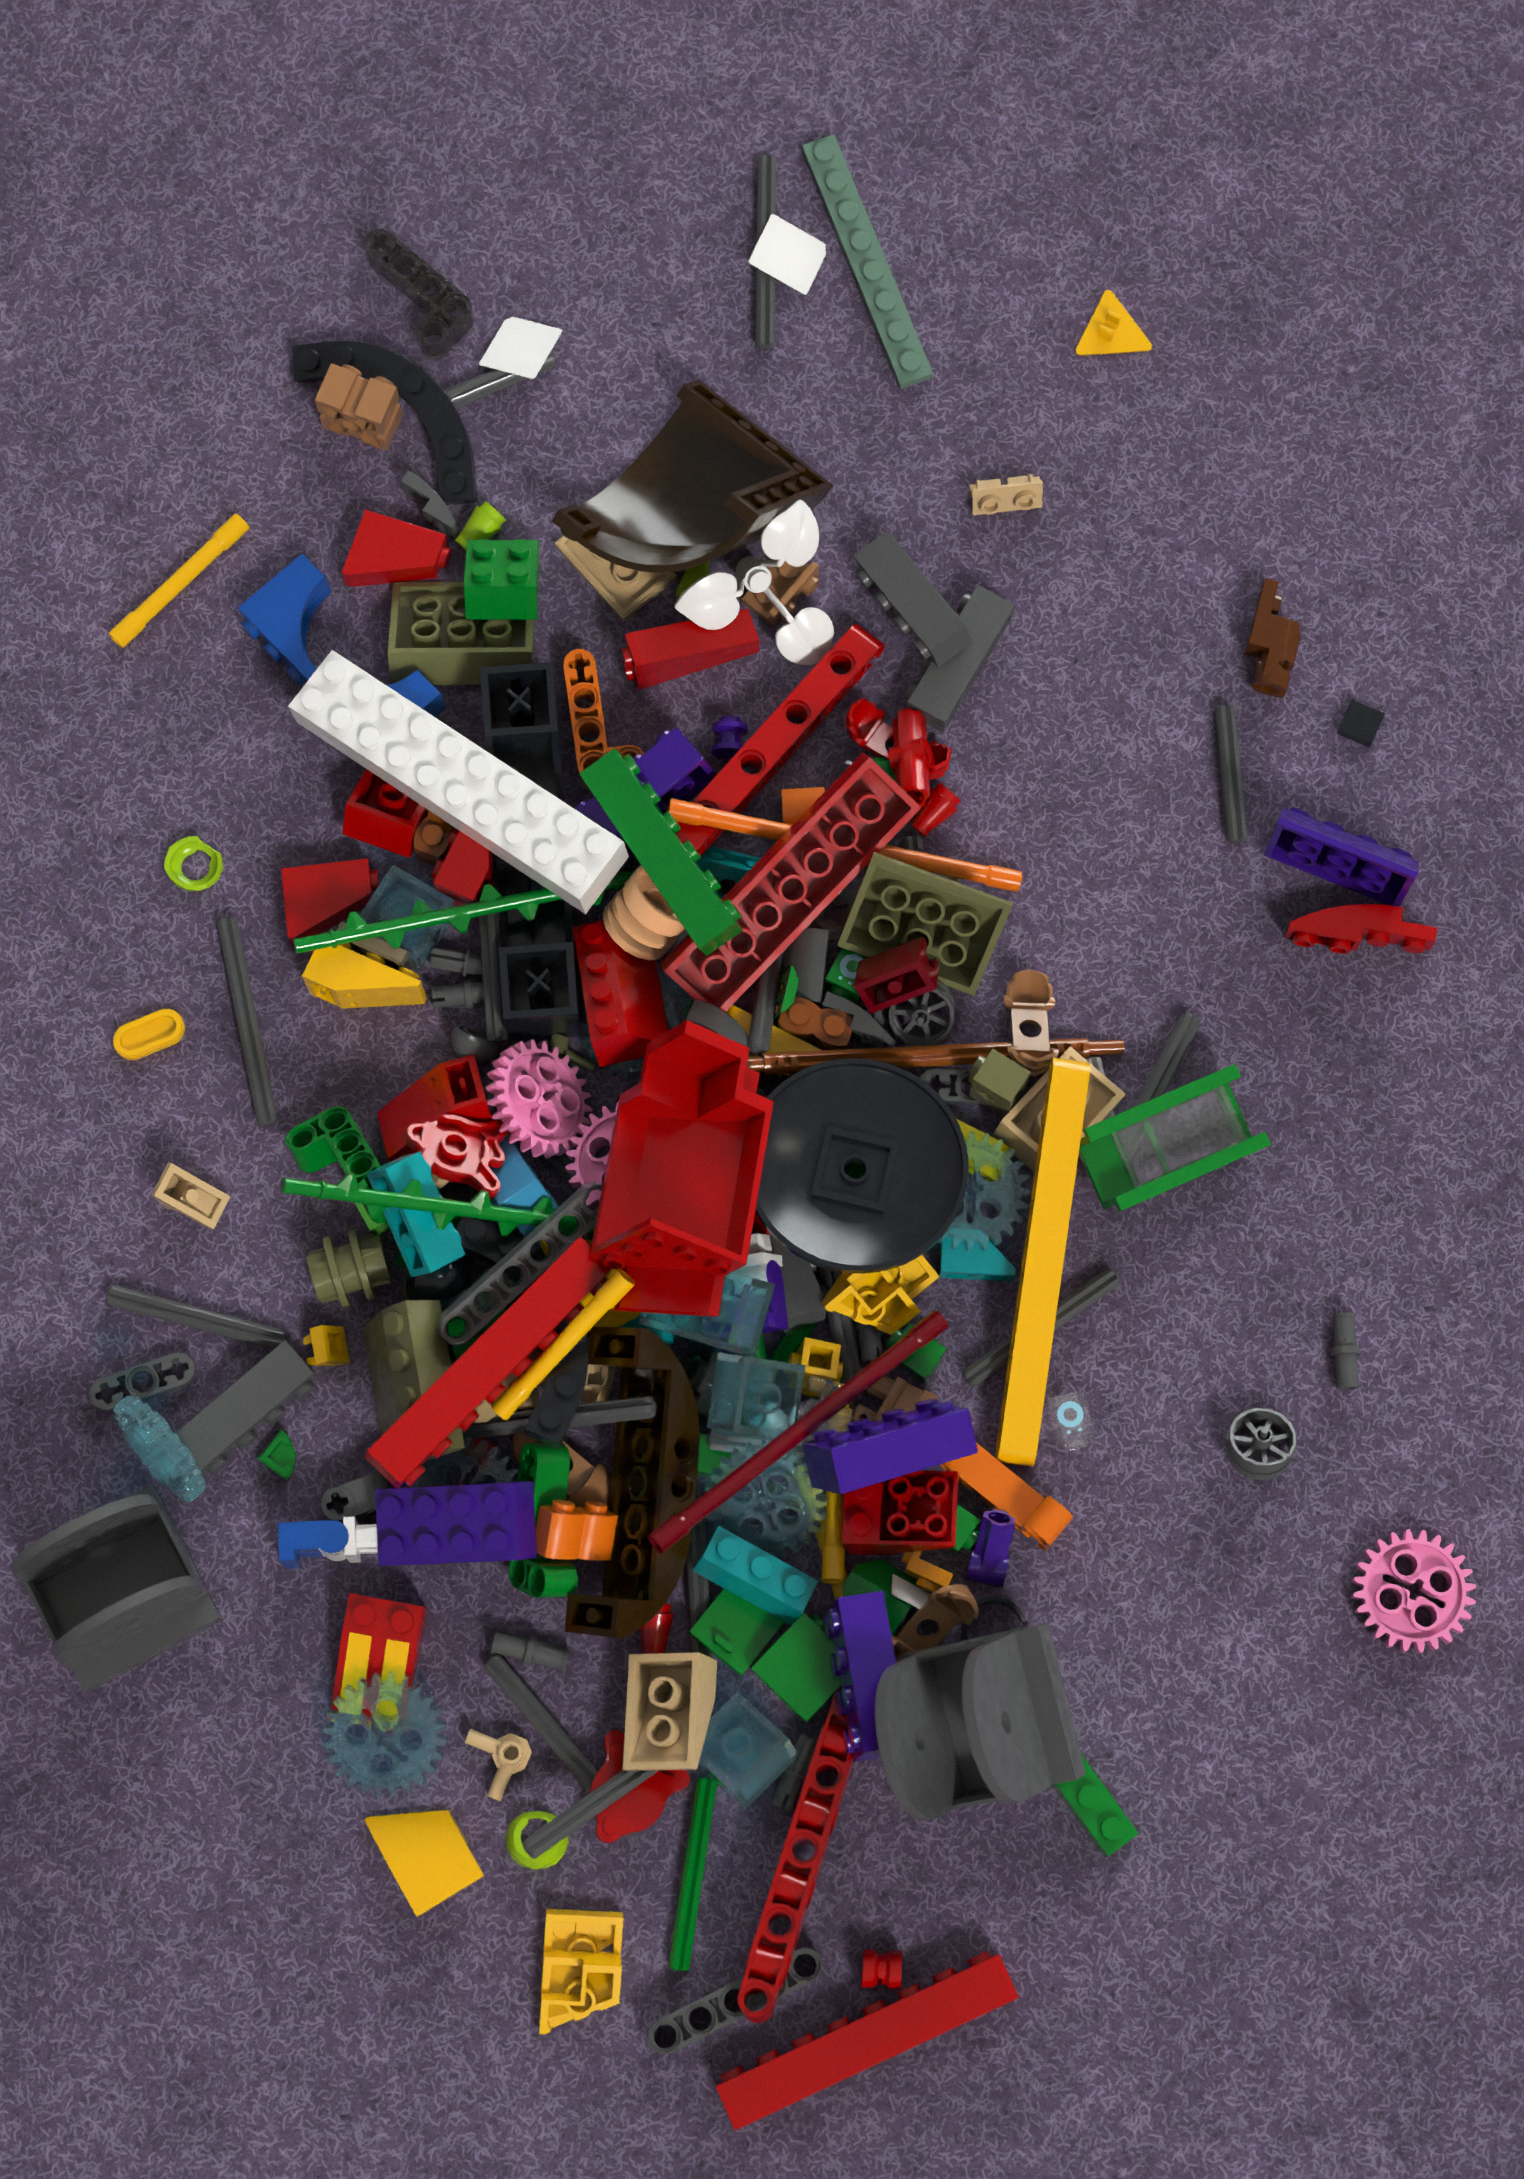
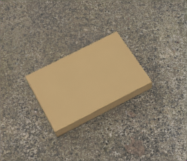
(618, 586)

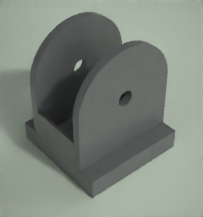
(116, 1588)
(976, 1723)

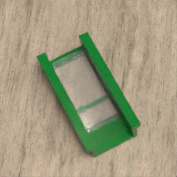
(1167, 1141)

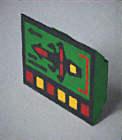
(786, 990)

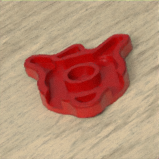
(460, 1150)
(640, 1806)

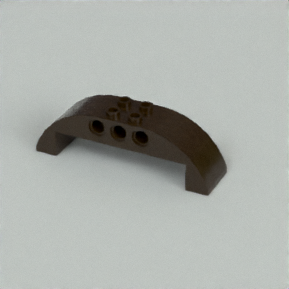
(650, 1483)

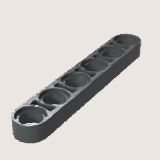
(520, 1257)

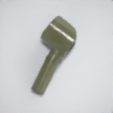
(562, 1044)

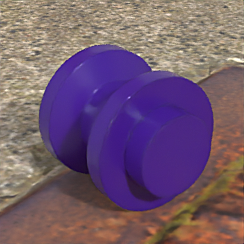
(729, 731)

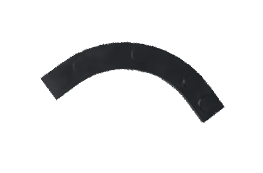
(419, 390)
(568, 1378)

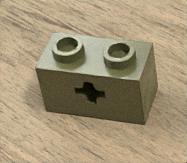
(997, 1082)

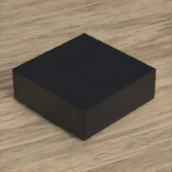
(1360, 723)

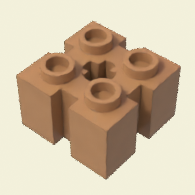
(359, 406)

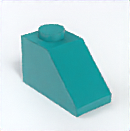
(974, 1265)

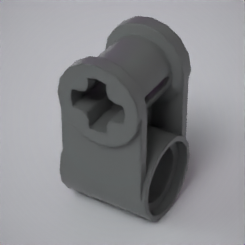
(359, 1494)

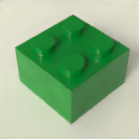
(502, 579)

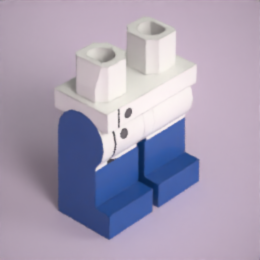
(326, 1539)

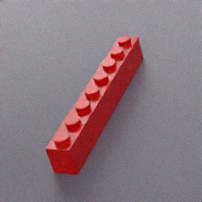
(486, 1365)
(866, 2041)

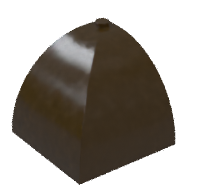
(693, 491)

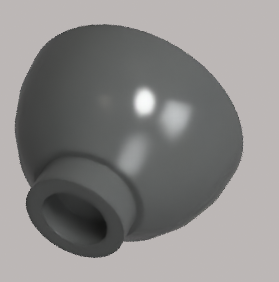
(469, 1041)

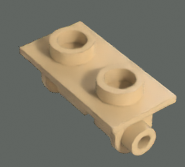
(1018, 494)

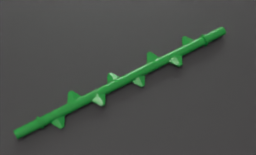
(423, 916)
(414, 1199)

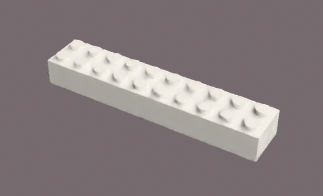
(459, 781)

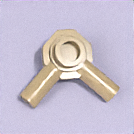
(509, 1754)

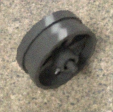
(921, 1014)
(1261, 1443)

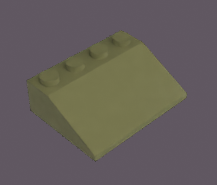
(436, 639)
(905, 903)
(406, 1360)

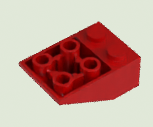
(464, 870)
(446, 1089)
(902, 1514)

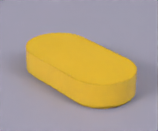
(149, 1034)

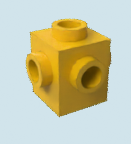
(820, 1361)

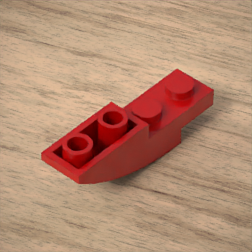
(1347, 924)

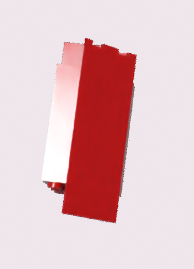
(683, 1173)

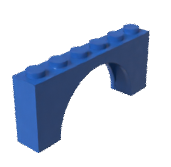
(281, 619)

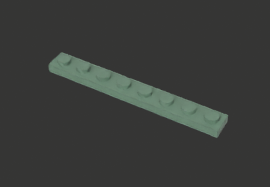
(867, 262)

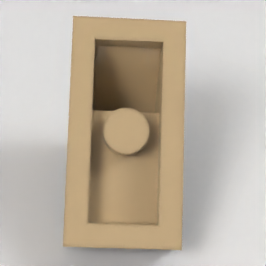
(190, 1196)

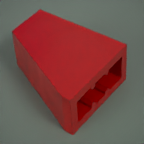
(394, 552)
(325, 894)

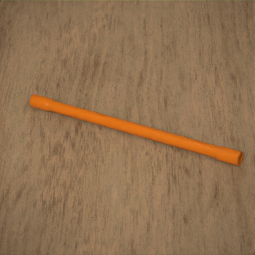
(989, 875)

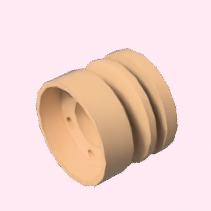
(641, 918)

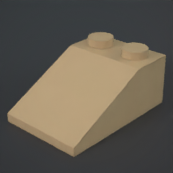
(1023, 1123)
(668, 1710)

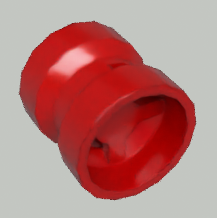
(881, 1968)

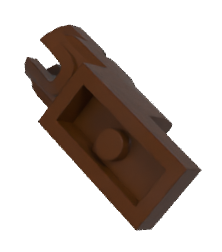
(1272, 643)

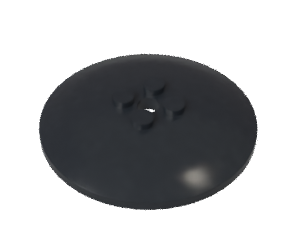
(891, 1128)

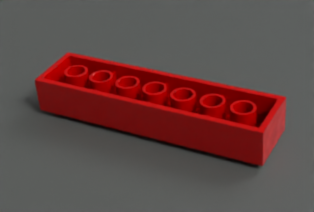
(796, 881)

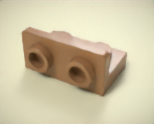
(788, 586)

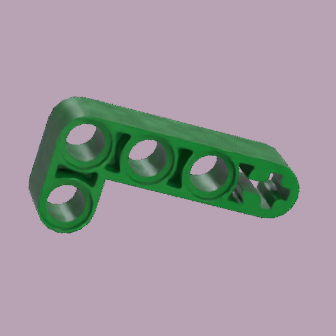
(333, 1138)
(549, 1472)

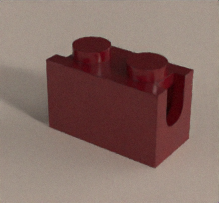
(896, 975)

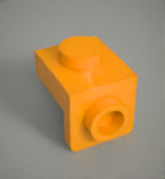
(929, 1576)

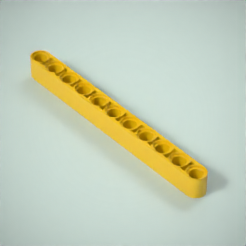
(1042, 1262)

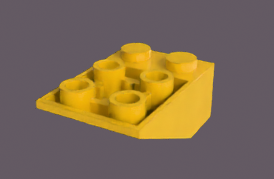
(360, 980)

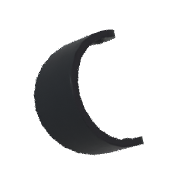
(997, 1600)

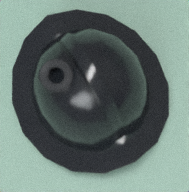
(442, 1284)

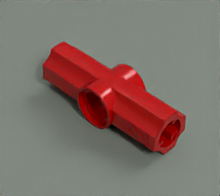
(911, 754)

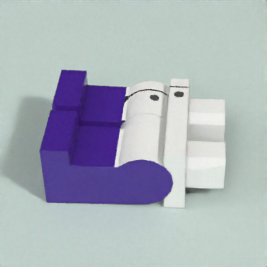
(766, 1267)

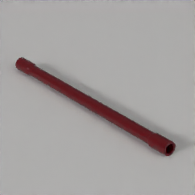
(680, 1524)

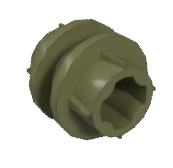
(348, 1268)

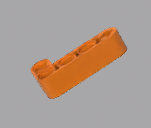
(591, 718)
(1005, 1491)

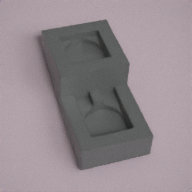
(435, 510)
(863, 1023)

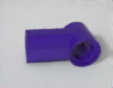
(990, 1556)

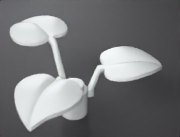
(788, 538)

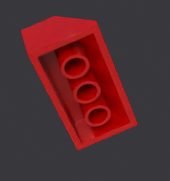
(619, 996)

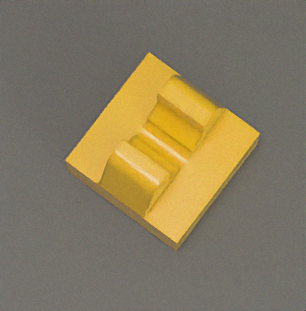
(328, 1346)

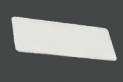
(908, 1592)

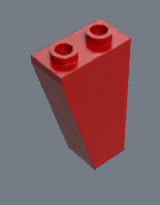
(685, 648)

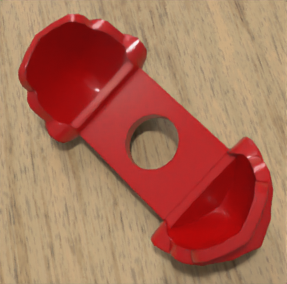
(869, 731)

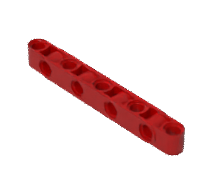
(778, 737)
(795, 1878)

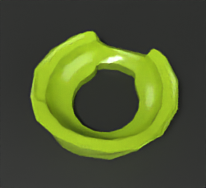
(176, 856)
(517, 1851)

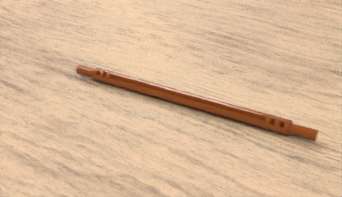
(920, 1055)

